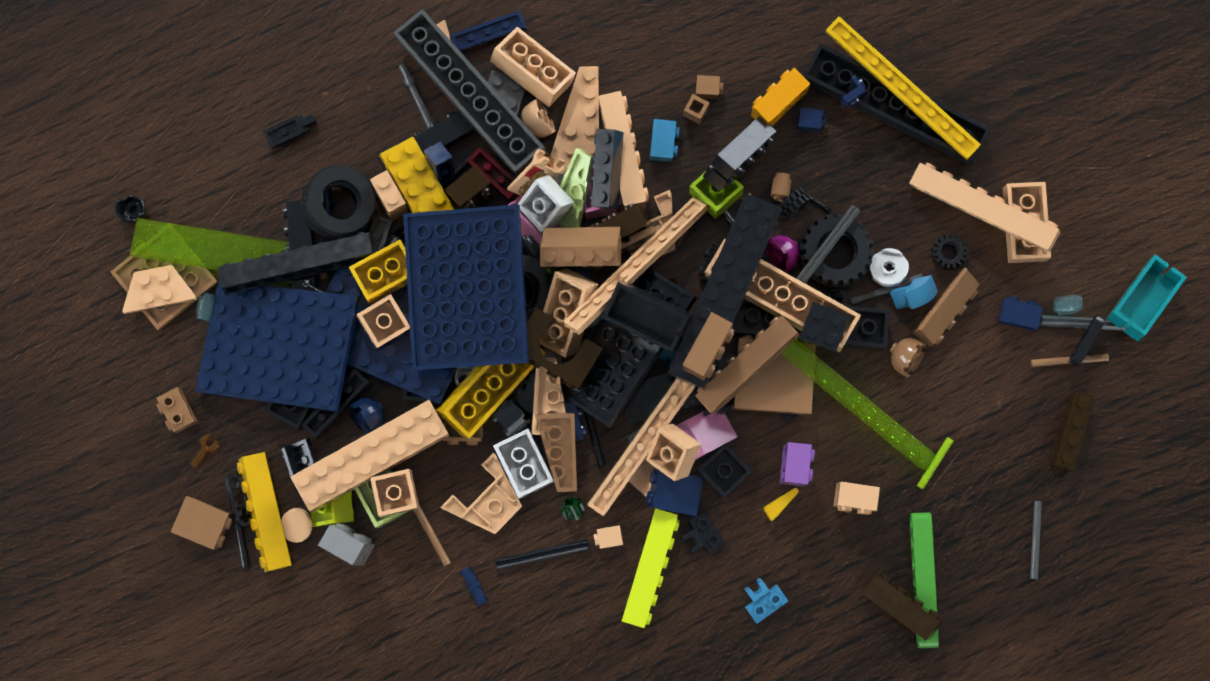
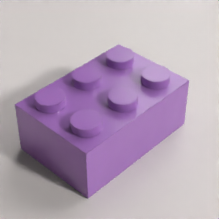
(796, 464)

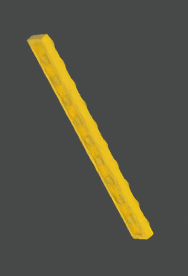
(902, 88)

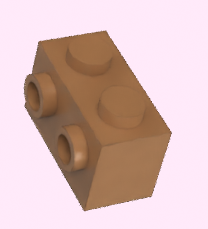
(176, 410)

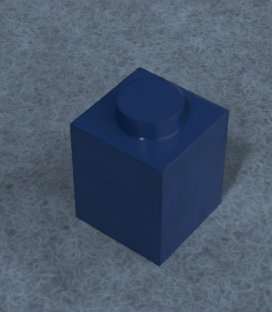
(810, 120)

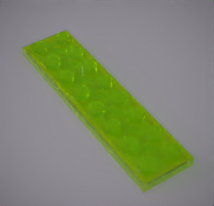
(197, 245)

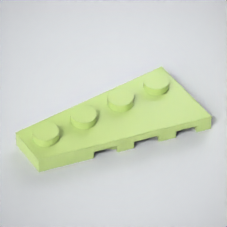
(576, 185)

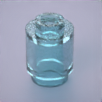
(1068, 304)
(205, 307)

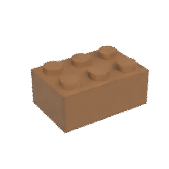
(708, 346)

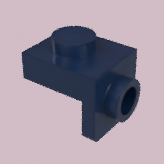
(852, 97)

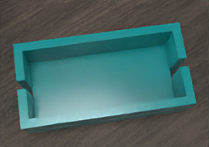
(1146, 298)

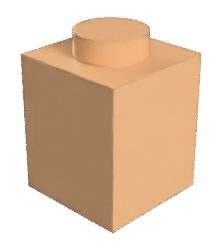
(608, 537)

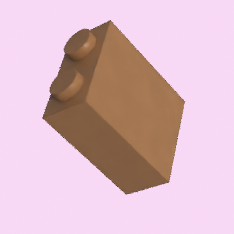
(202, 523)

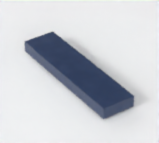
(487, 31)

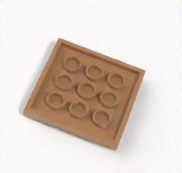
(198, 279)

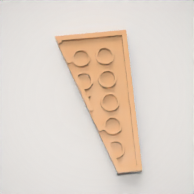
(580, 117)

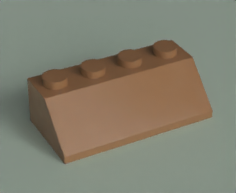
(580, 247)
(946, 308)

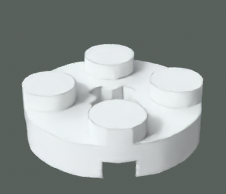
(895, 276)

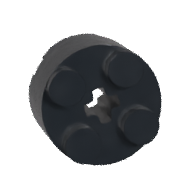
(511, 417)

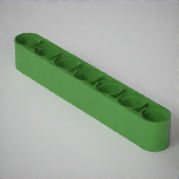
(923, 568)

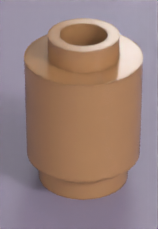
(781, 186)

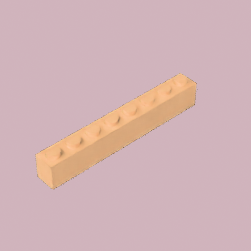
(985, 207)

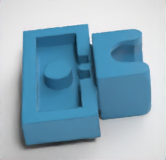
(764, 601)

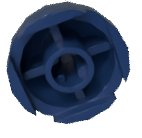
(367, 414)

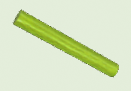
(935, 462)

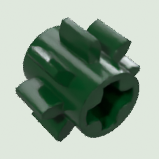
(572, 508)

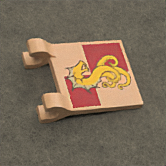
(535, 170)

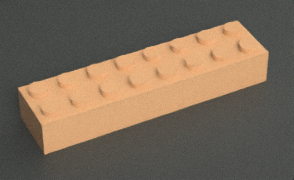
(788, 296)
(369, 456)

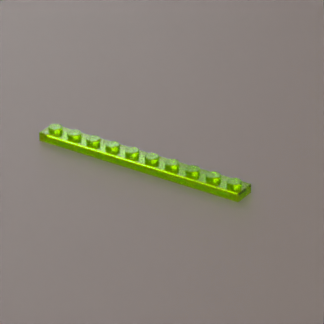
(859, 404)

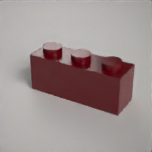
(497, 176)

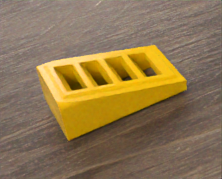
(774, 508)

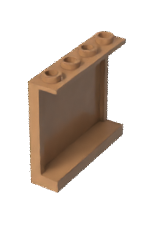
(778, 387)

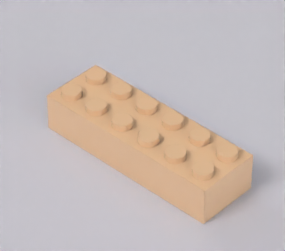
(613, 114)

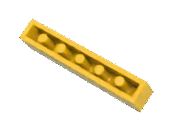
(264, 512)

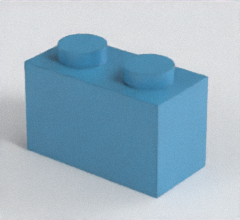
(663, 140)

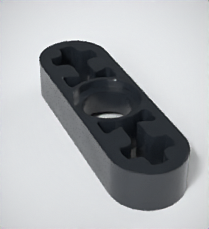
(1087, 340)
(231, 485)

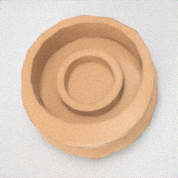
(296, 525)

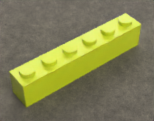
(650, 568)

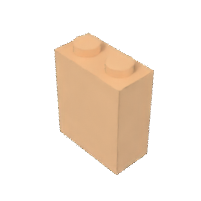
(389, 195)

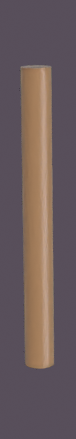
(1064, 360)
(432, 536)

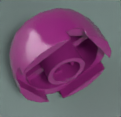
(783, 253)

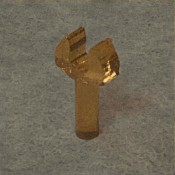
(204, 449)

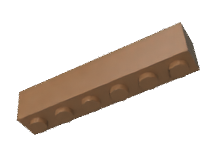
(748, 364)

